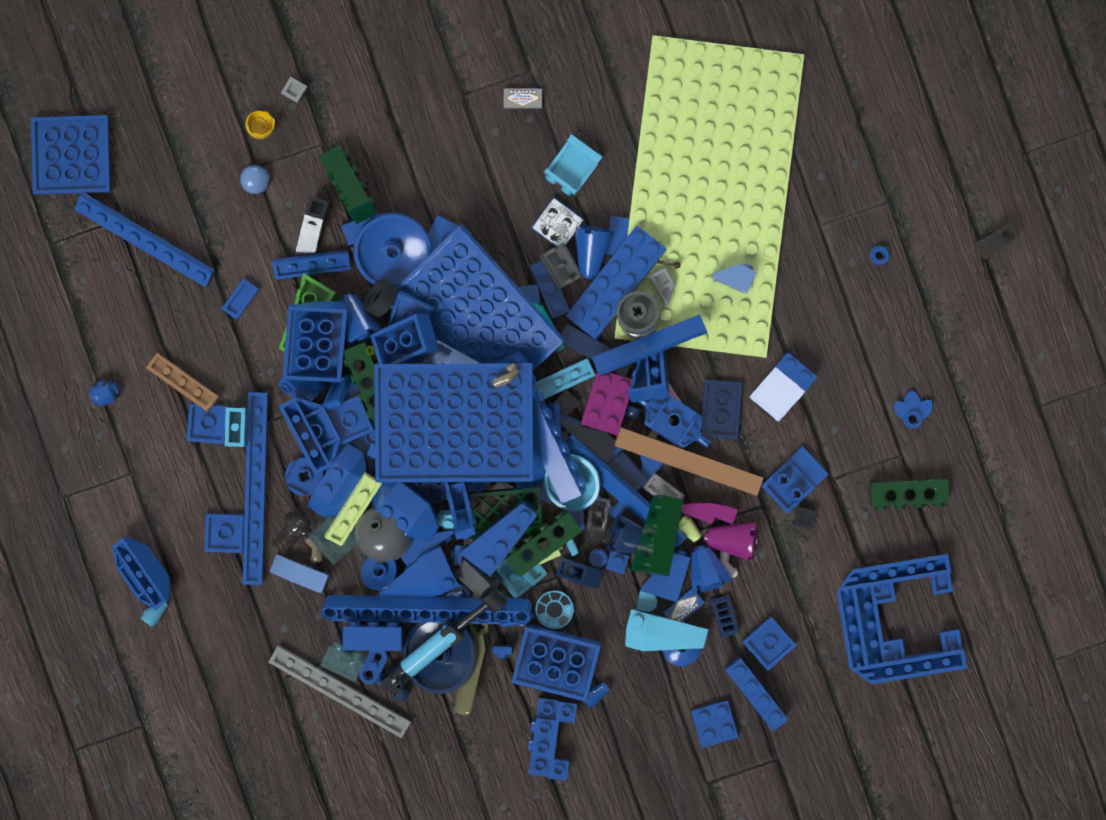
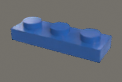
(553, 297)

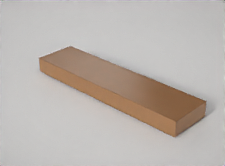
(182, 382)

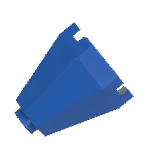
(707, 570)

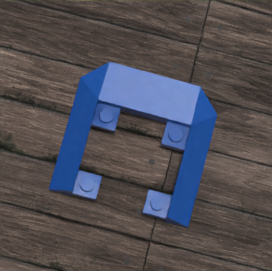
(885, 660)

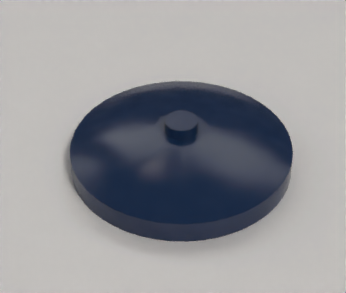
(450, 668)

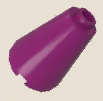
(734, 539)

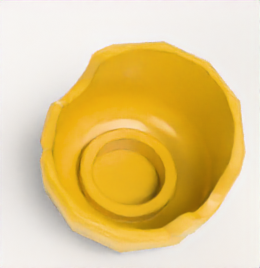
(260, 124)

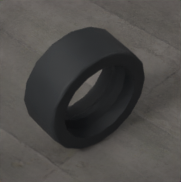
(380, 298)

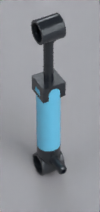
(449, 635)

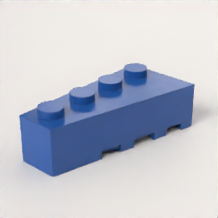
(495, 542)

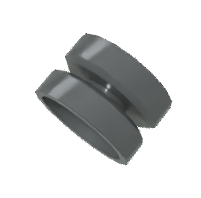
(634, 304)

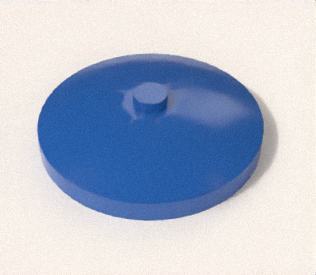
(390, 247)

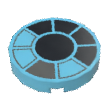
(554, 609)

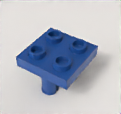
(788, 486)

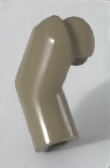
(506, 378)
(317, 555)

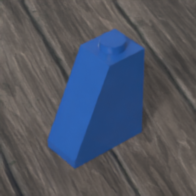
(668, 586)

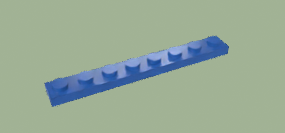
(144, 239)

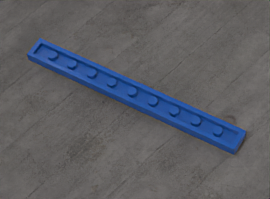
(255, 488)

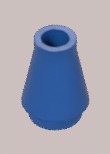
(596, 694)

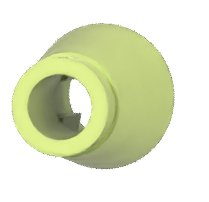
(688, 527)

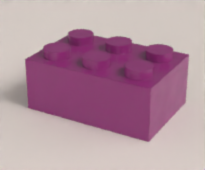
(607, 403)

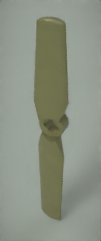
(466, 693)

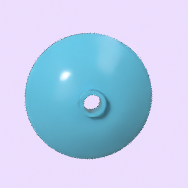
(592, 481)

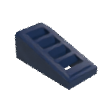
(728, 632)

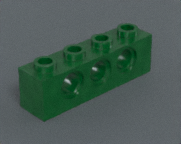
(353, 355)
(939, 488)
(522, 565)

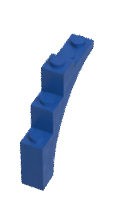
(461, 509)

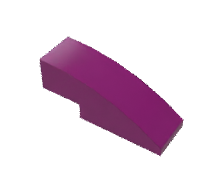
(707, 512)

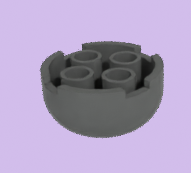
(381, 543)

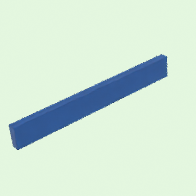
(616, 485)

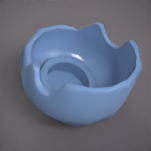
(254, 179)

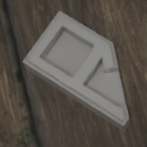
(663, 284)

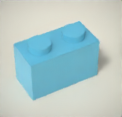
(236, 427)

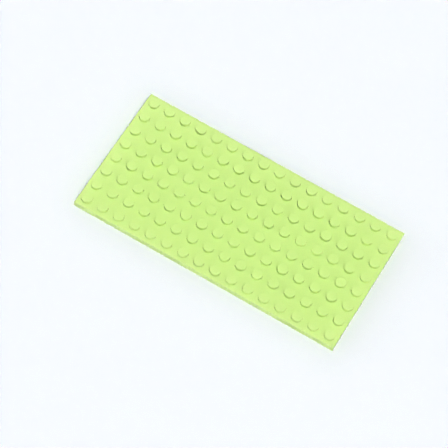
(716, 182)

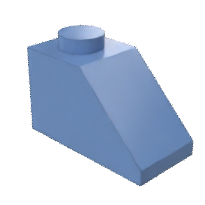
(736, 277)

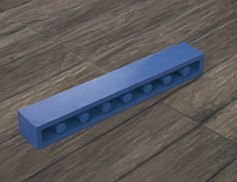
(550, 445)

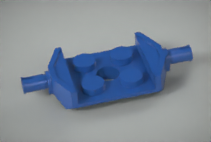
(689, 423)

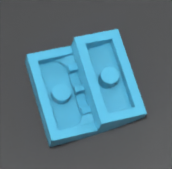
(515, 584)

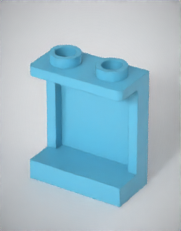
(572, 166)

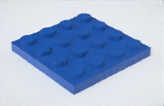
(70, 155)

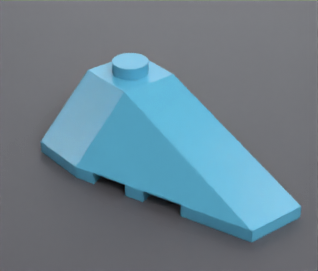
(656, 633)

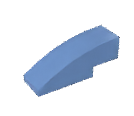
(299, 573)

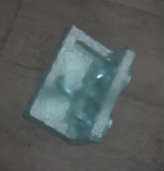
(342, 662)

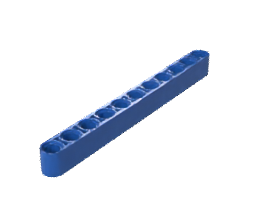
(421, 609)

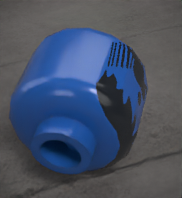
(104, 392)

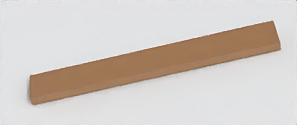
(688, 461)

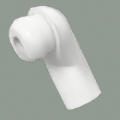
(724, 559)

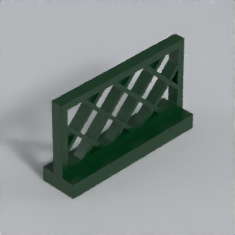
(480, 526)

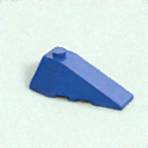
(425, 578)

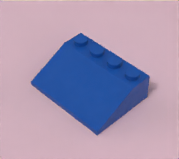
(315, 341)
(556, 662)

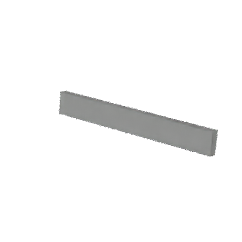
(339, 691)

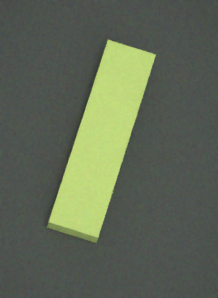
(353, 509)

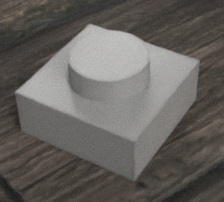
(294, 90)

